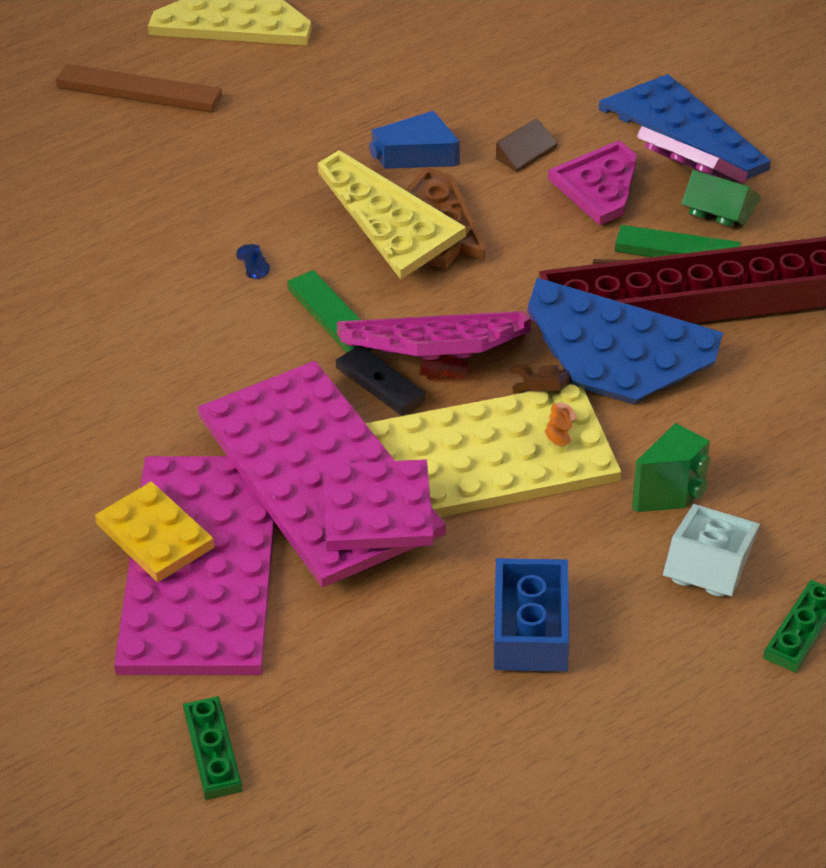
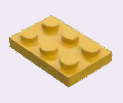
(154, 531)

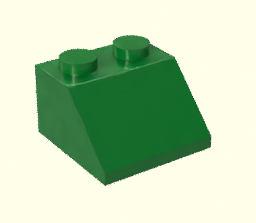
(719, 198)
(671, 471)

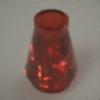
(444, 368)

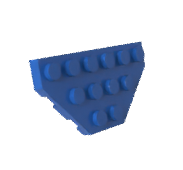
(617, 345)

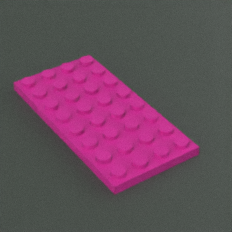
(279, 442)
(216, 607)

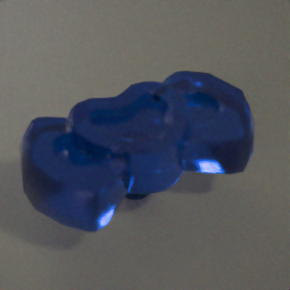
(254, 262)

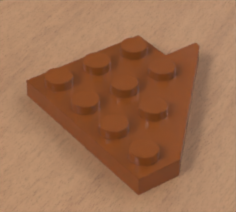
(442, 193)

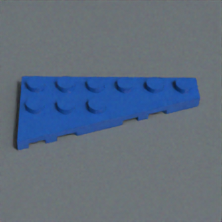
(676, 113)

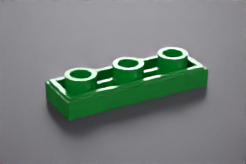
(799, 629)
(212, 748)

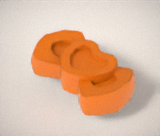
(560, 423)

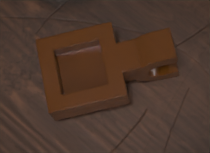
(547, 379)

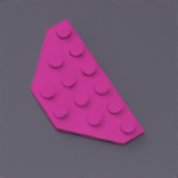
(436, 334)

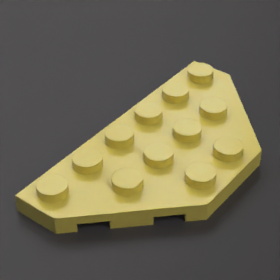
(232, 21)

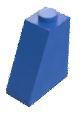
(415, 143)

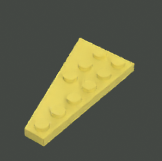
(394, 220)

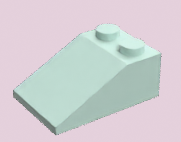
(710, 550)

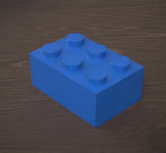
(531, 615)

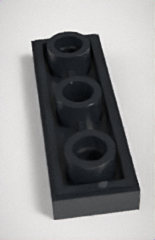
(380, 380)

